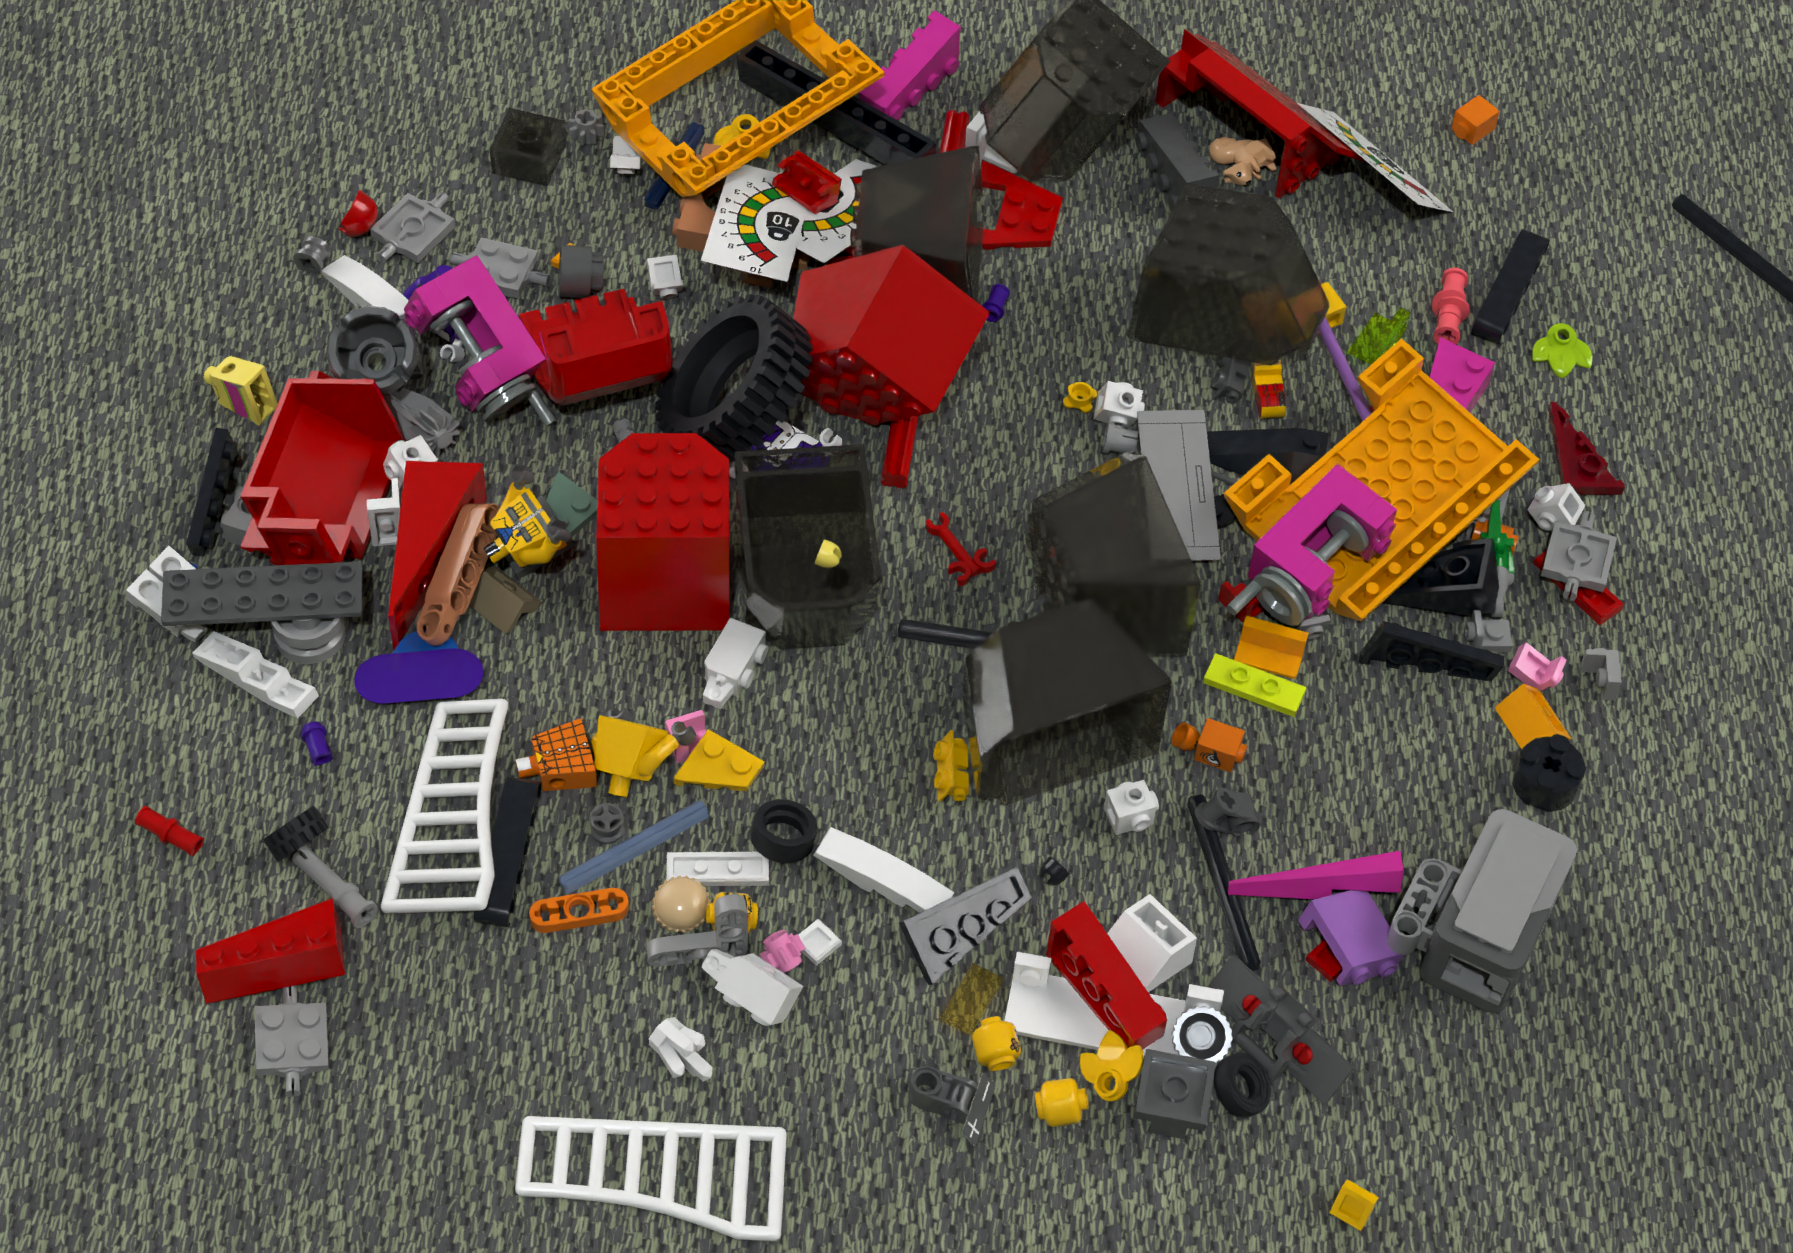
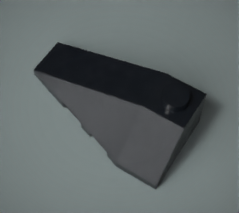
(1243, 449)
(1454, 580)

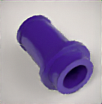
(996, 302)
(314, 736)

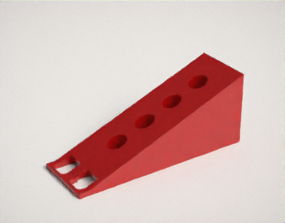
(428, 512)

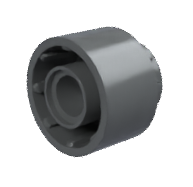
(579, 271)

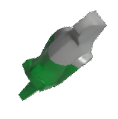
(1503, 556)

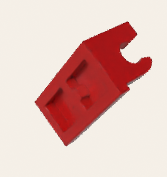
(807, 182)

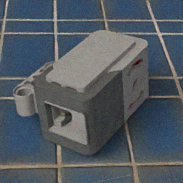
(1486, 911)

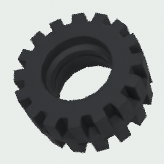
(295, 833)

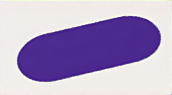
(418, 676)

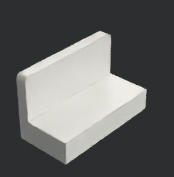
(384, 517)

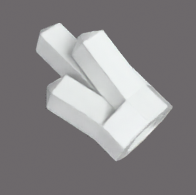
(678, 1049)

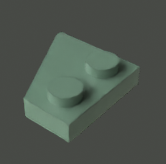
(571, 504)

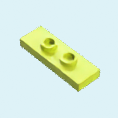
(1254, 685)

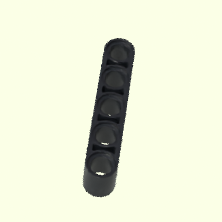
(1510, 286)
(509, 844)

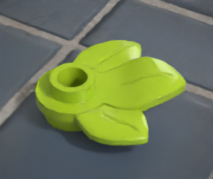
(1560, 353)

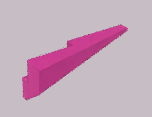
(1367, 873)

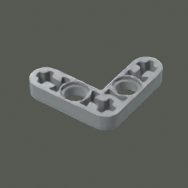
(729, 936)

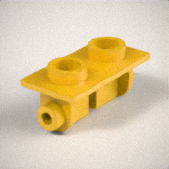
(951, 755)

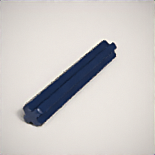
(660, 187)

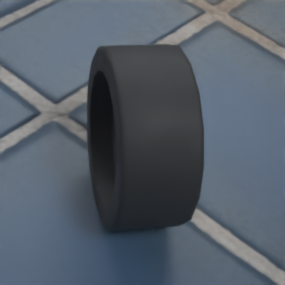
(782, 849)

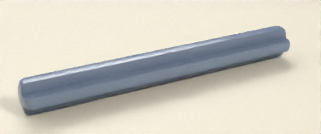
(633, 847)

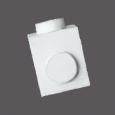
(624, 157)
(665, 276)

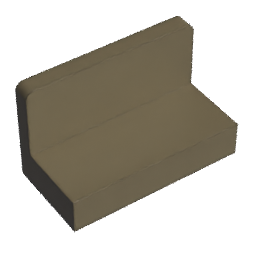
(501, 599)

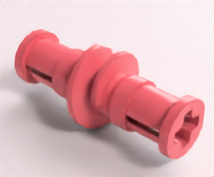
(1451, 305)

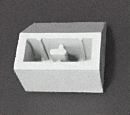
(1152, 942)

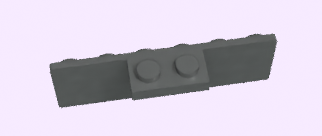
(261, 593)

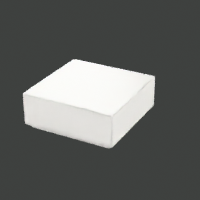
(819, 942)

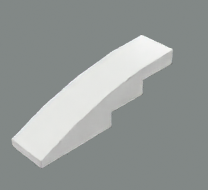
(364, 286)
(255, 674)
(881, 871)

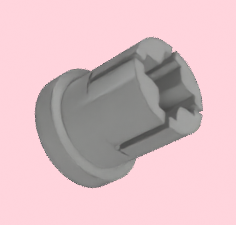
(1118, 439)

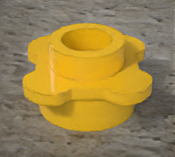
(1082, 390)

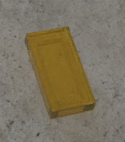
(972, 999)

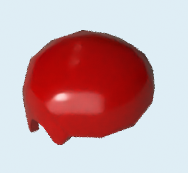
(360, 216)

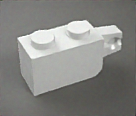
(732, 661)
(753, 984)

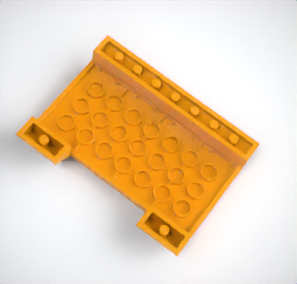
(1415, 454)

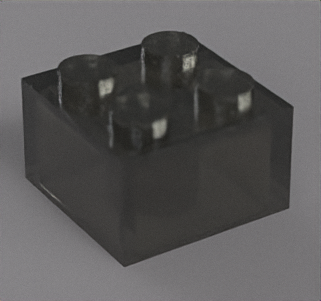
(528, 146)

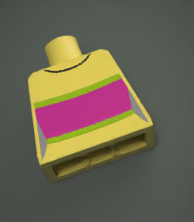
(242, 388)

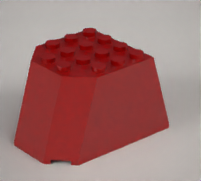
(884, 335)
(663, 534)

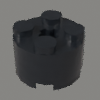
(1548, 773)

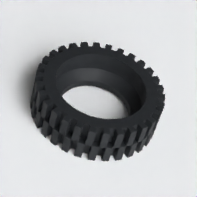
(710, 358)

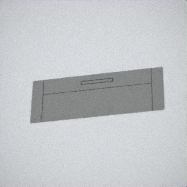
(1181, 464)

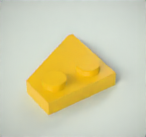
(719, 764)

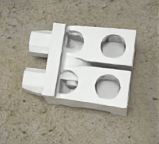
(147, 592)

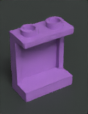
(1354, 933)

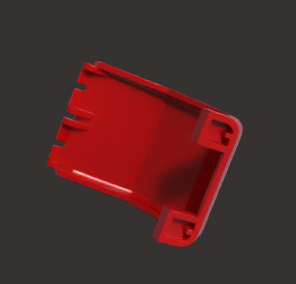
(600, 346)

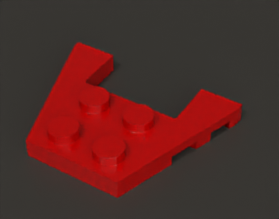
(1027, 211)

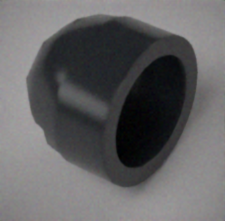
(1055, 870)

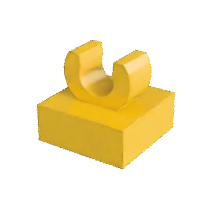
(1354, 1205)

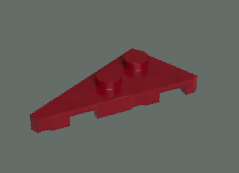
(1578, 458)

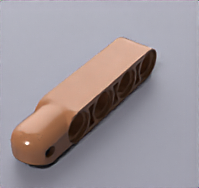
(457, 572)

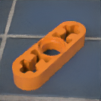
(587, 899)

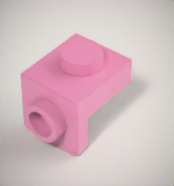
(1536, 669)

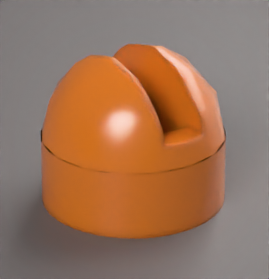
(1185, 737)

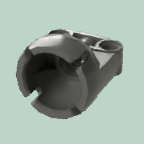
(374, 334)

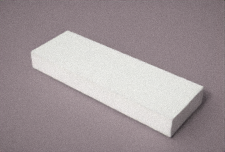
(720, 868)

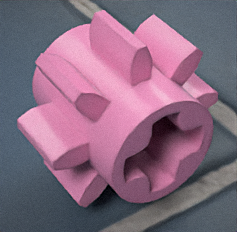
(783, 950)

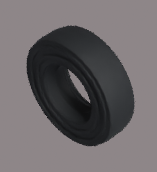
(1228, 1091)

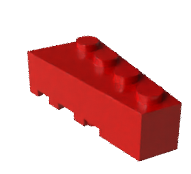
(273, 955)
(1104, 978)

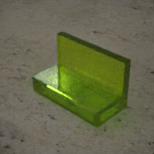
(1379, 336)

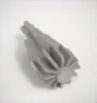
(423, 417)

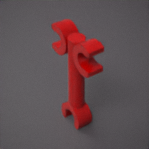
(965, 563)

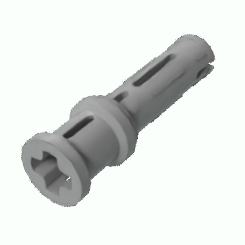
(345, 895)

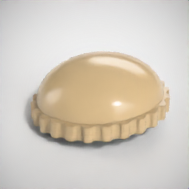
(680, 904)

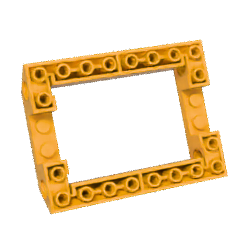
(631, 91)

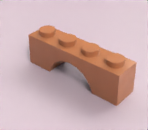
(696, 216)

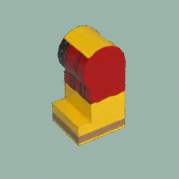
(1268, 390)

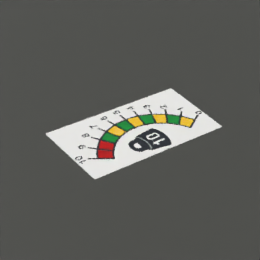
(1376, 158)
(754, 225)
(829, 231)

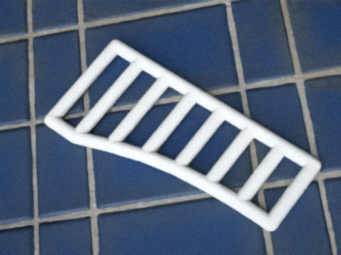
(481, 816)
(664, 1204)

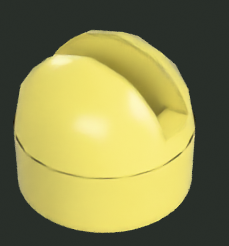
(828, 555)

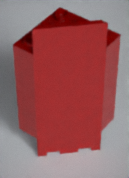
(1210, 65)
(319, 471)

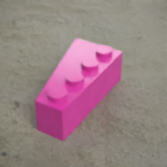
(917, 68)
(1461, 373)

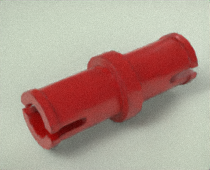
(169, 831)

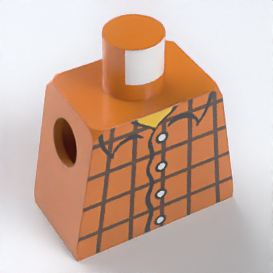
(560, 759)

